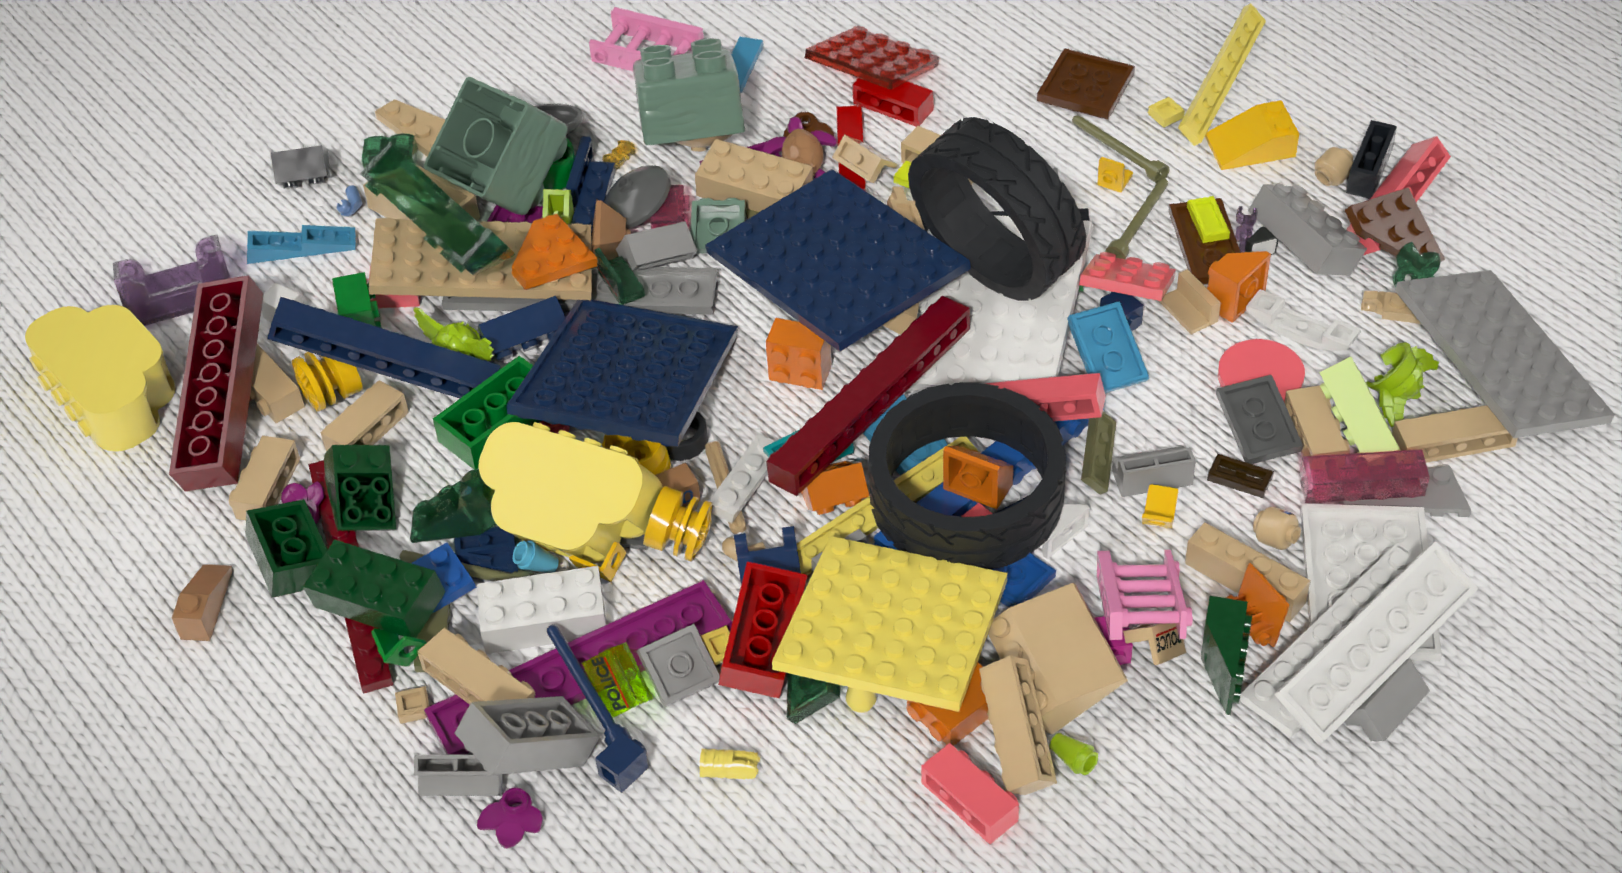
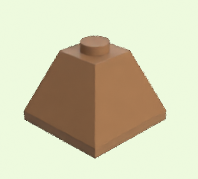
(607, 230)

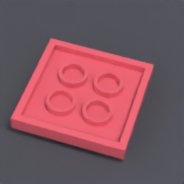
(1128, 276)

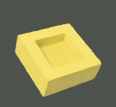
(1166, 112)
(716, 643)

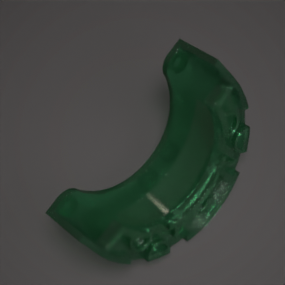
(443, 220)

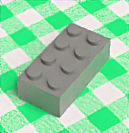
(1308, 229)
(526, 735)

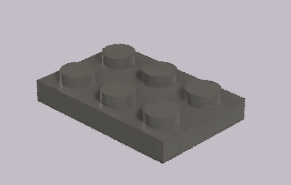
(1259, 420)

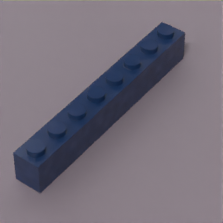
(377, 349)

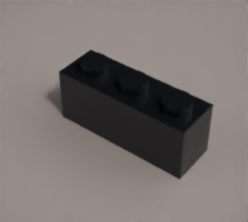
(1371, 159)

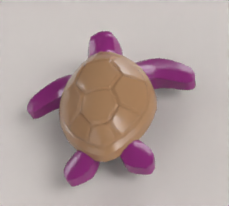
(801, 145)

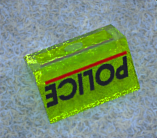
(617, 679)

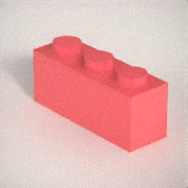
(970, 793)

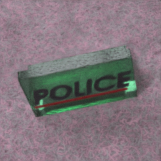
(619, 278)

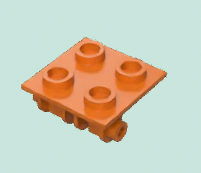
(1265, 606)

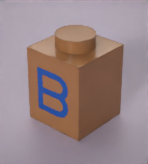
(681, 479)

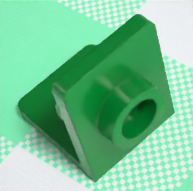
(392, 648)

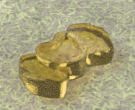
(620, 153)

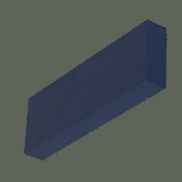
(583, 157)

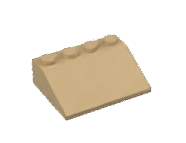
(1064, 650)

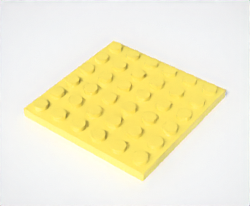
(891, 623)

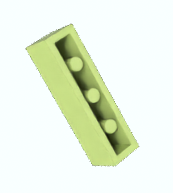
(1357, 408)

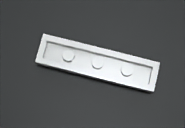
(741, 480)

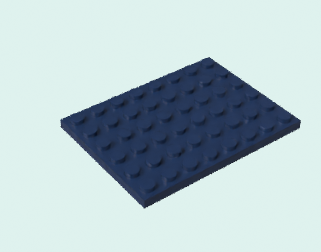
(837, 259)
(624, 372)

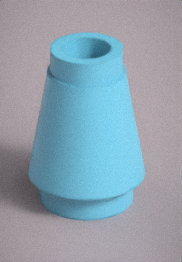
(534, 558)

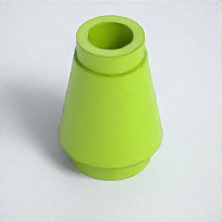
(1074, 753)

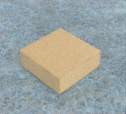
(412, 704)

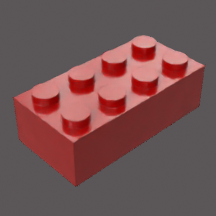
(758, 626)

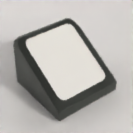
(1262, 241)

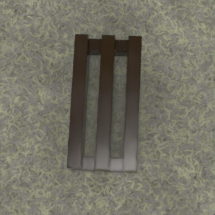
(1239, 478)

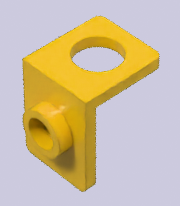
(1113, 174)
(1160, 506)
(606, 571)

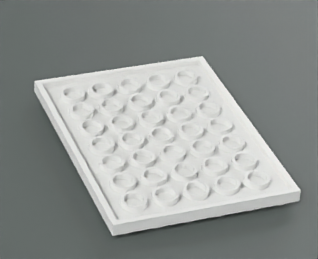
(1006, 335)

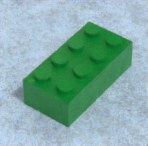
(472, 418)

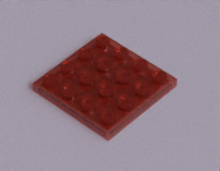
(872, 57)

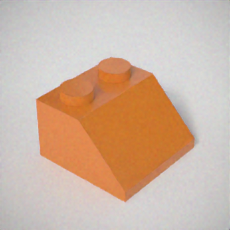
(1237, 280)
(976, 476)
(836, 485)

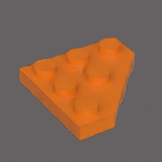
(550, 253)

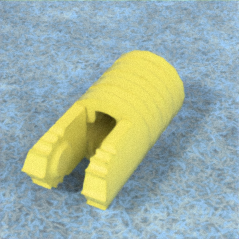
(728, 764)

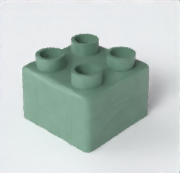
(687, 93)
(497, 147)

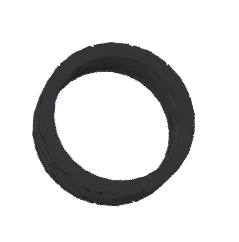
(1023, 188)
(965, 411)

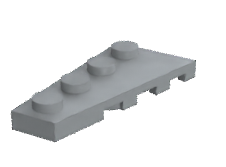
(1441, 497)

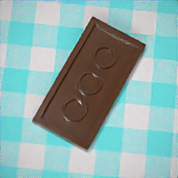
(1196, 254)

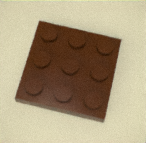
(1086, 83)

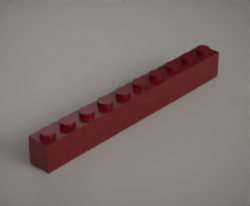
(867, 396)

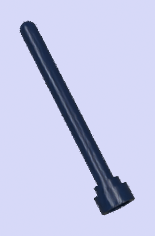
(612, 729)

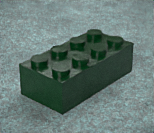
(374, 589)

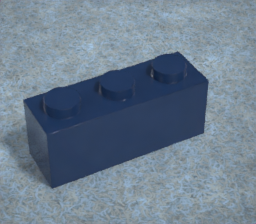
(522, 328)

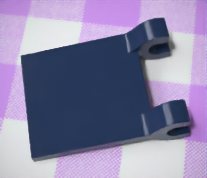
(779, 557)

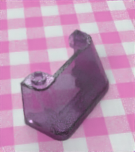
(169, 291)

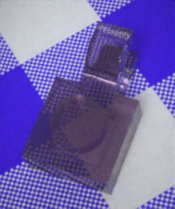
(1247, 223)

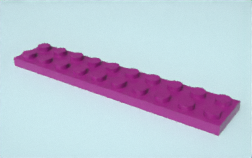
(552, 678)

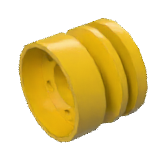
(321, 377)
(650, 454)
(677, 523)

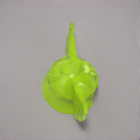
(454, 336)
(1402, 380)

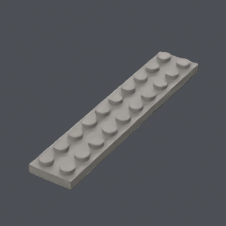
(665, 291)

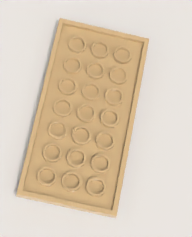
(411, 266)

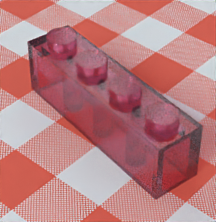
(1363, 476)

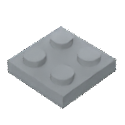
(678, 665)

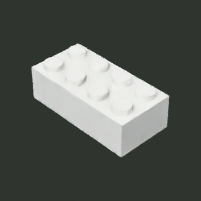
(520, 609)

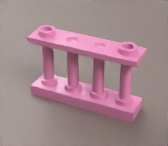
(641, 27)
(1116, 604)

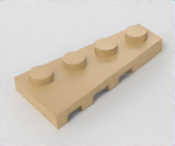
(411, 120)

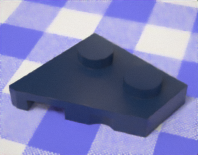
(489, 550)

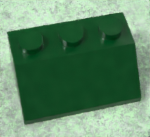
(284, 545)

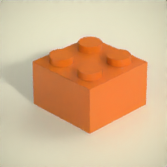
(797, 355)

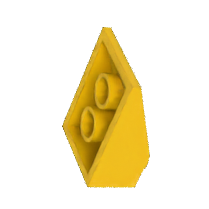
(1254, 137)

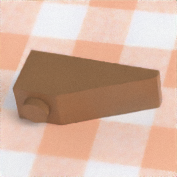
(201, 602)

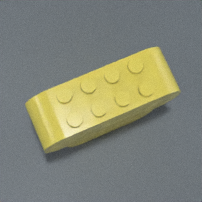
(102, 372)
(565, 490)

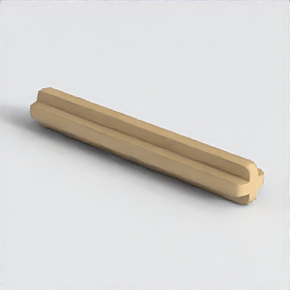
(720, 472)

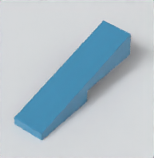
(313, 240)

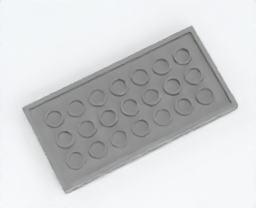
(1504, 354)

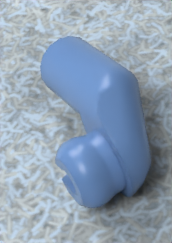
(353, 203)

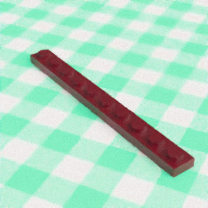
(371, 668)

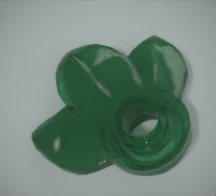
(1415, 264)

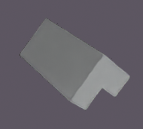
(657, 246)
(1162, 467)
(1390, 703)
(454, 776)

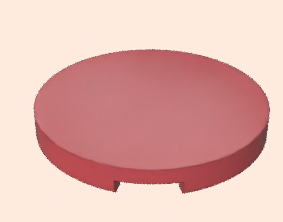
(1259, 359)

